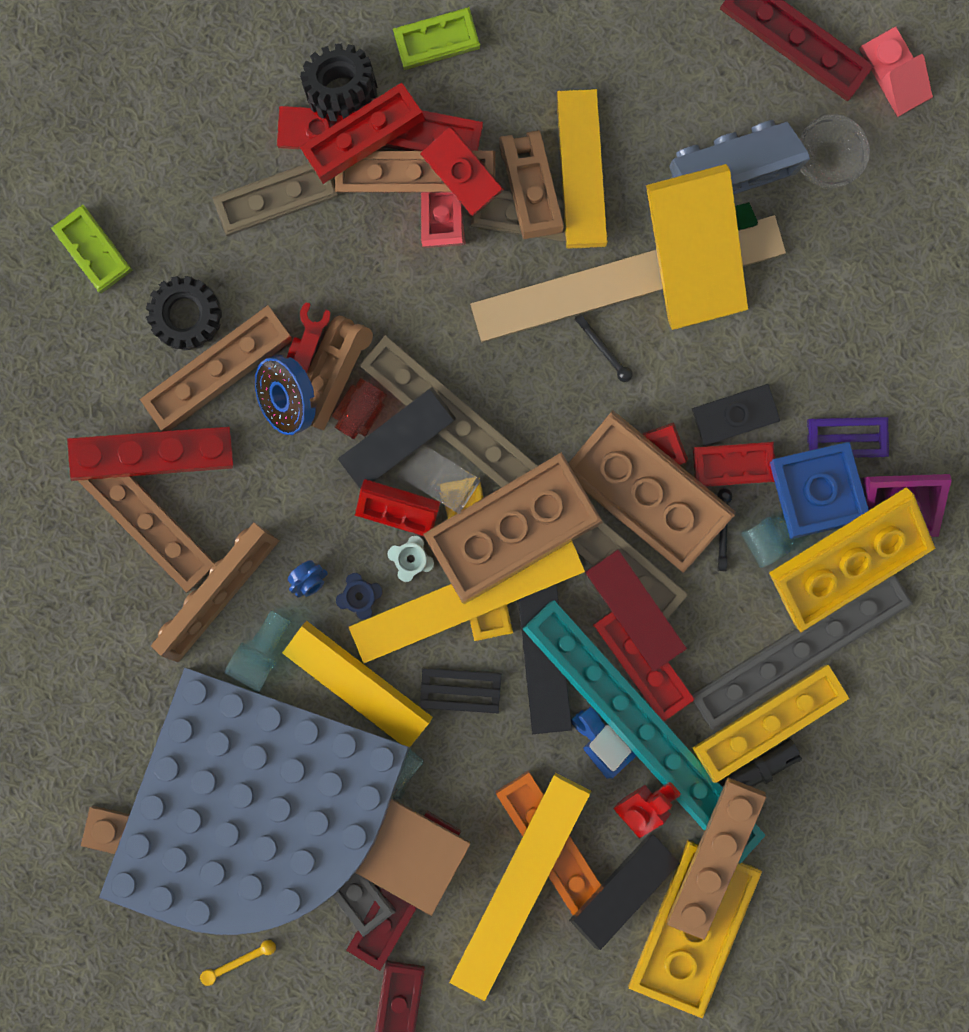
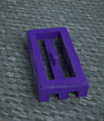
(882, 437)

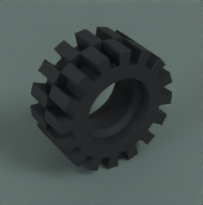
(336, 65)
(160, 308)

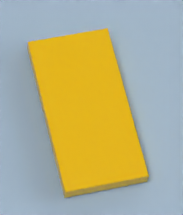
(698, 246)
(853, 559)
(684, 967)

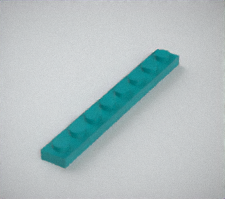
(628, 714)

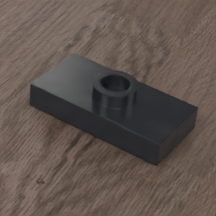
(735, 414)

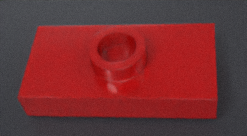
(300, 125)
(461, 171)
(733, 464)
(396, 508)

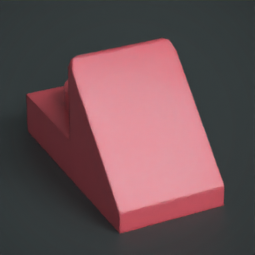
(899, 74)
(441, 220)

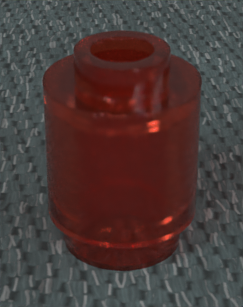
(359, 409)

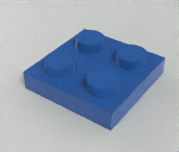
(819, 489)

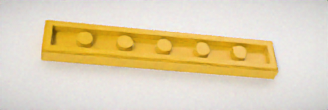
(444, 609)
(520, 886)

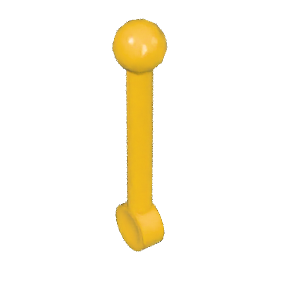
(209, 976)

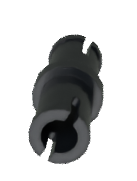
(767, 764)

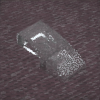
(439, 478)

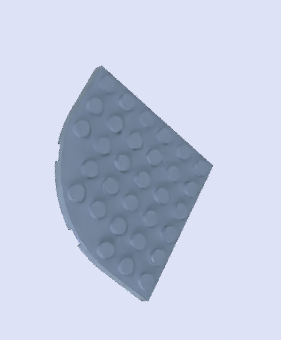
(249, 811)

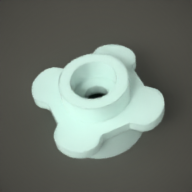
(412, 547)

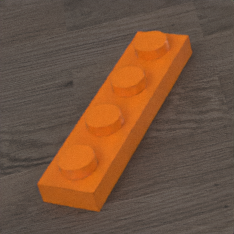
(571, 872)

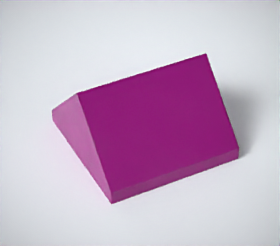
(929, 490)

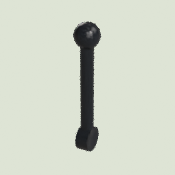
(623, 373)
(726, 496)

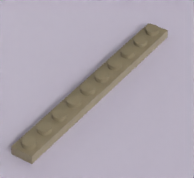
(505, 462)

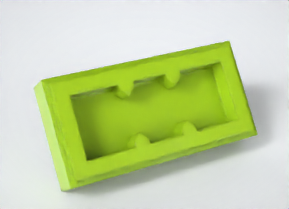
(436, 38)
(91, 249)

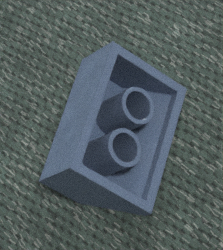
(753, 159)

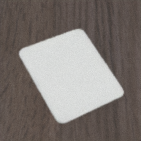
(610, 748)

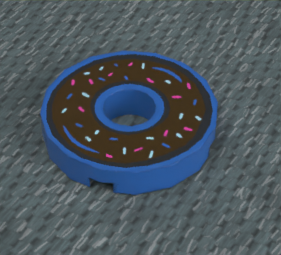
(284, 394)

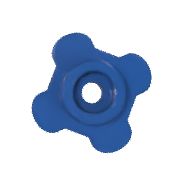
(306, 579)

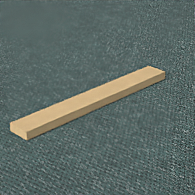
(600, 287)

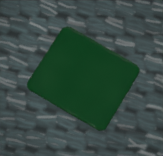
(745, 216)

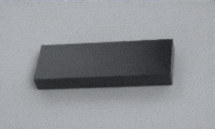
(397, 438)
(624, 892)

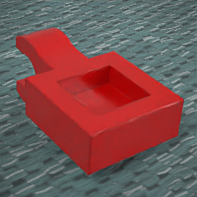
(303, 349)
(647, 810)

